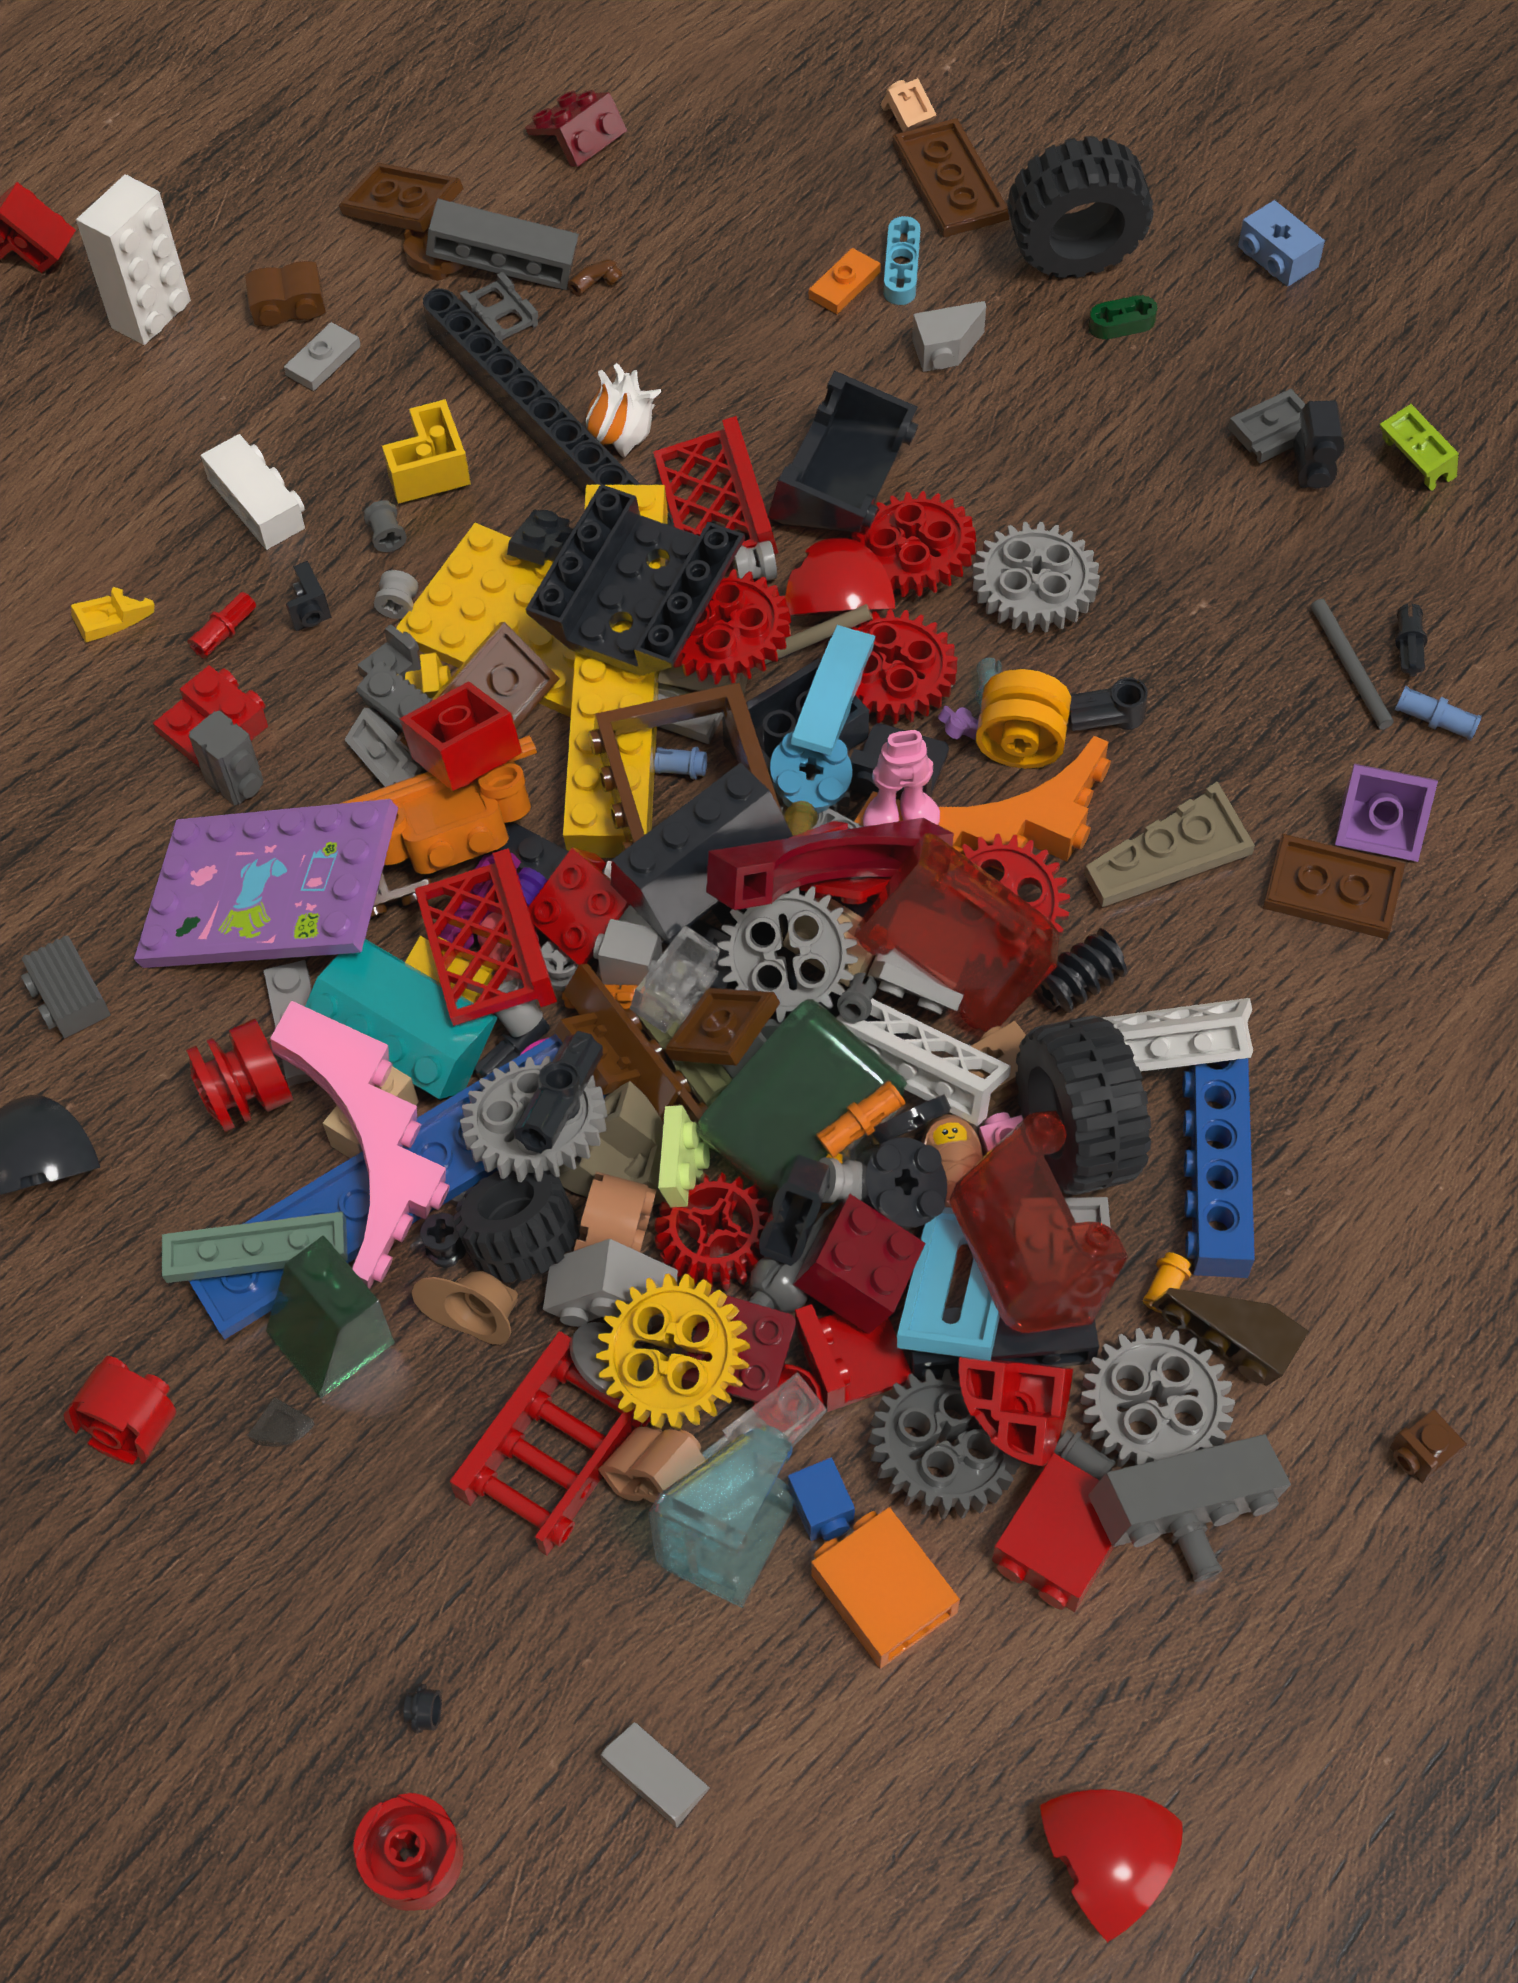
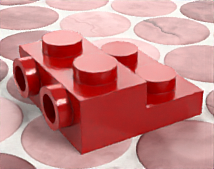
(201, 697)

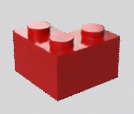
(31, 228)

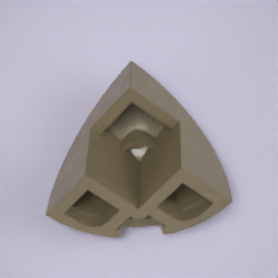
(627, 1148)

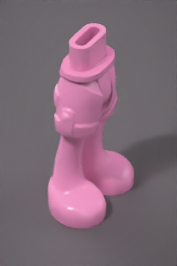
(901, 765)

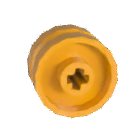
(1023, 718)

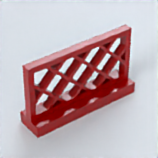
(741, 479)
(520, 937)

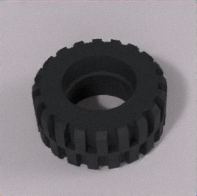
(1070, 178)
(1099, 1095)

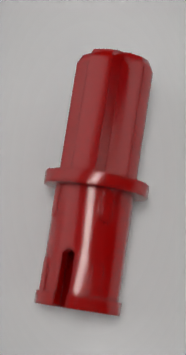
(221, 625)

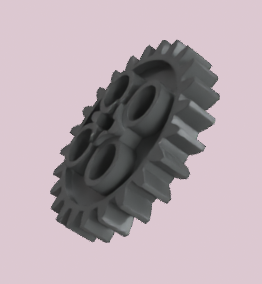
(923, 1408)

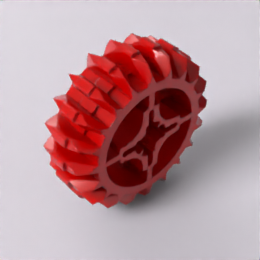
(741, 1246)

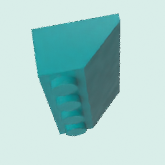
(407, 1013)

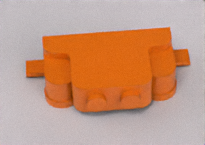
(451, 826)

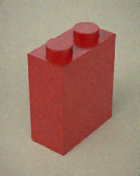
(1055, 1537)

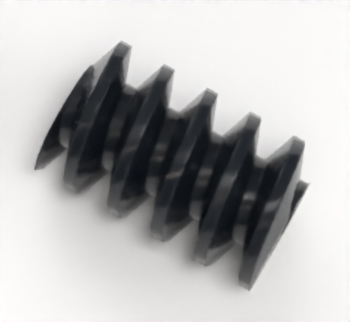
(1082, 970)

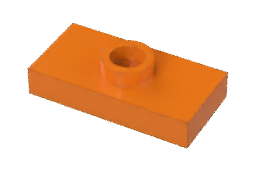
(844, 280)

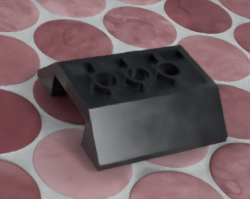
(608, 579)

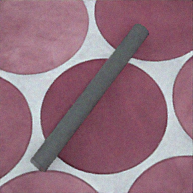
(1352, 664)

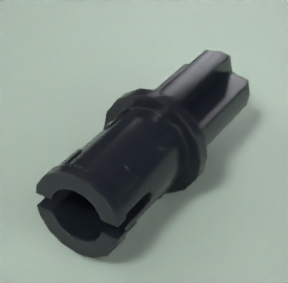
(1411, 640)
(509, 1049)

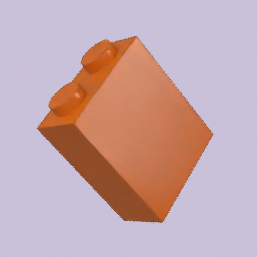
(883, 1586)

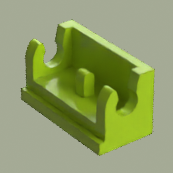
(1421, 445)

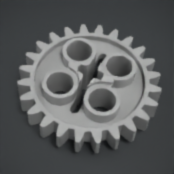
(1041, 577)
(827, 946)
(497, 1109)
(1144, 1362)

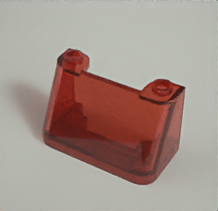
(962, 931)
(1024, 1238)

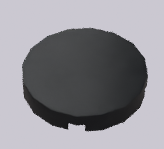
(910, 1120)

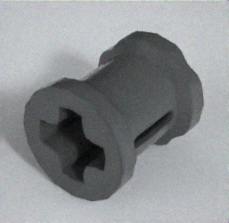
(386, 532)

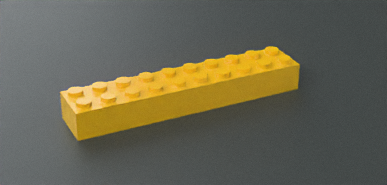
(600, 689)

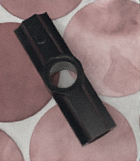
(558, 1092)

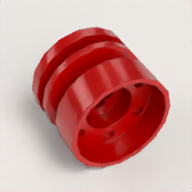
(239, 1075)

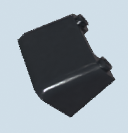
(844, 458)

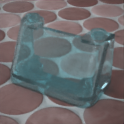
(725, 1515)

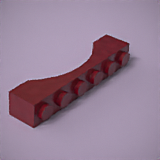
(765, 870)

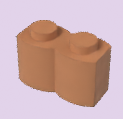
(650, 1462)

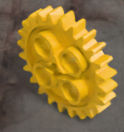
(682, 1310)

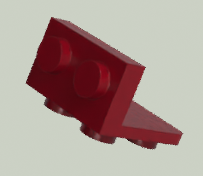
(581, 124)
(769, 1339)

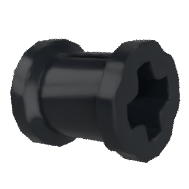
(432, 1236)

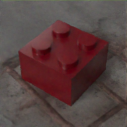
(859, 1264)

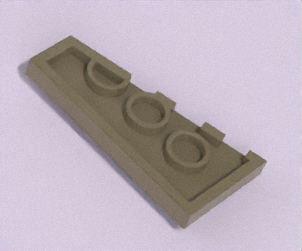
(1184, 844)

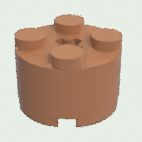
(616, 1211)

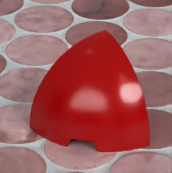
(838, 578)
(1017, 1404)
(1115, 1851)

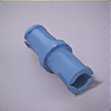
(1438, 713)

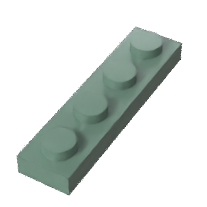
(247, 1246)

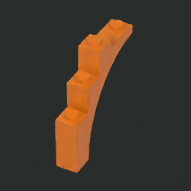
(1048, 815)

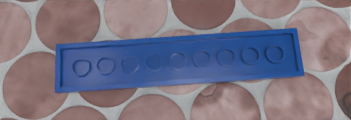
(245, 1297)

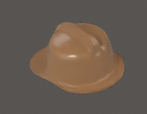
(471, 1304)

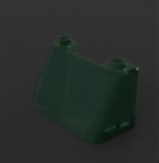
(790, 1094)

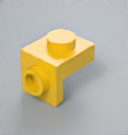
(431, 676)

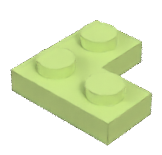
(681, 1157)

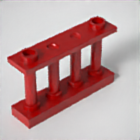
(506, 1439)

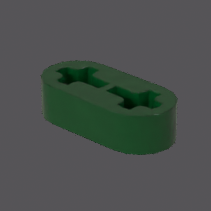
(1123, 317)

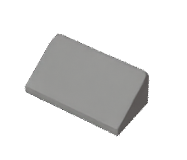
(654, 1774)

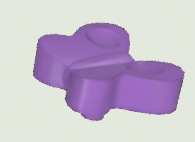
(958, 723)

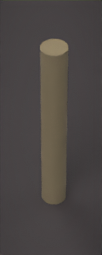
(824, 630)

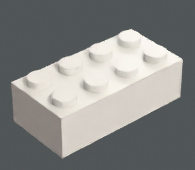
(134, 259)

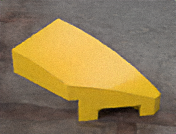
(109, 614)

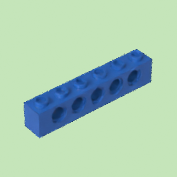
(1214, 1251)

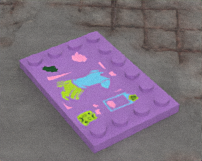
(268, 885)

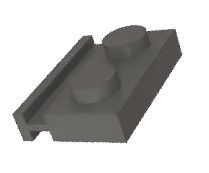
(1269, 426)

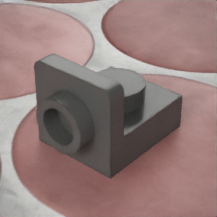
(398, 653)

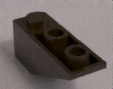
(1244, 1331)

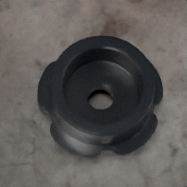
(423, 1709)

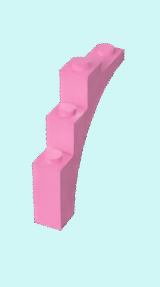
(348, 1069)

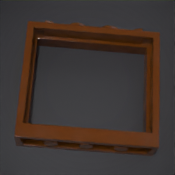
(608, 724)

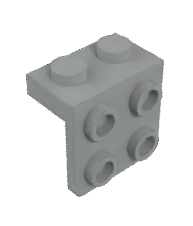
(902, 976)

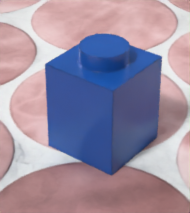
(822, 1500)

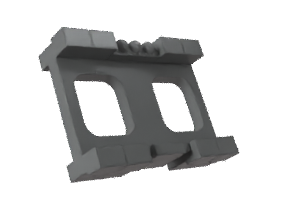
(510, 304)

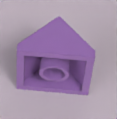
(1385, 812)

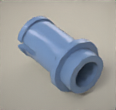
(681, 762)

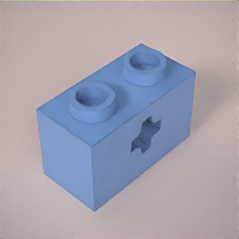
(1281, 243)

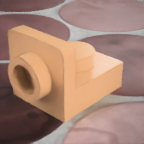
(908, 104)

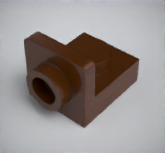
(1426, 1446)

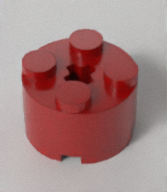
(121, 1411)
(397, 1825)

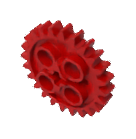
(920, 541)
(737, 630)
(897, 664)
(1024, 868)

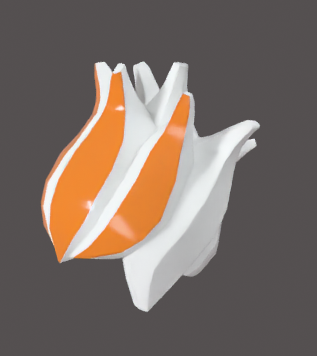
(620, 411)

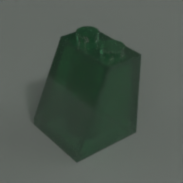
(326, 1318)

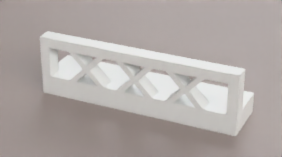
(1187, 1034)
(927, 1073)

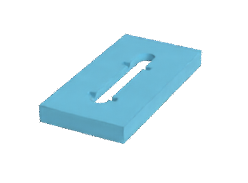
(924, 1307)

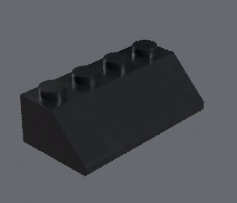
(668, 866)

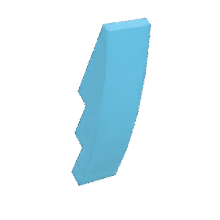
(833, 690)

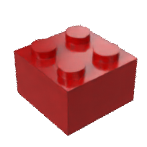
(461, 735)

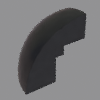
(41, 1144)

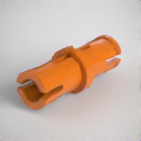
(860, 1119)

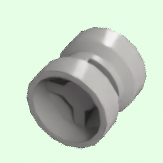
(765, 561)

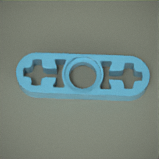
(907, 271)

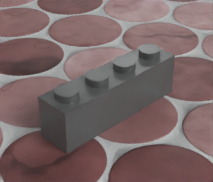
(501, 244)
(1189, 1491)

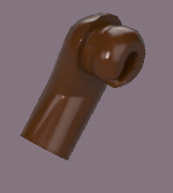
(592, 273)

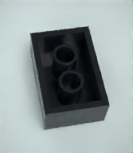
(779, 708)

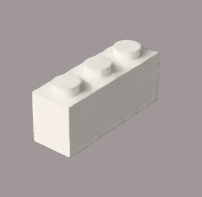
(254, 491)

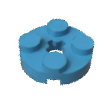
(792, 784)

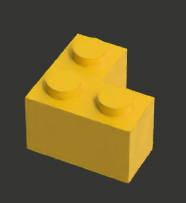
(429, 460)

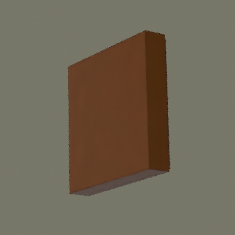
(722, 1026)

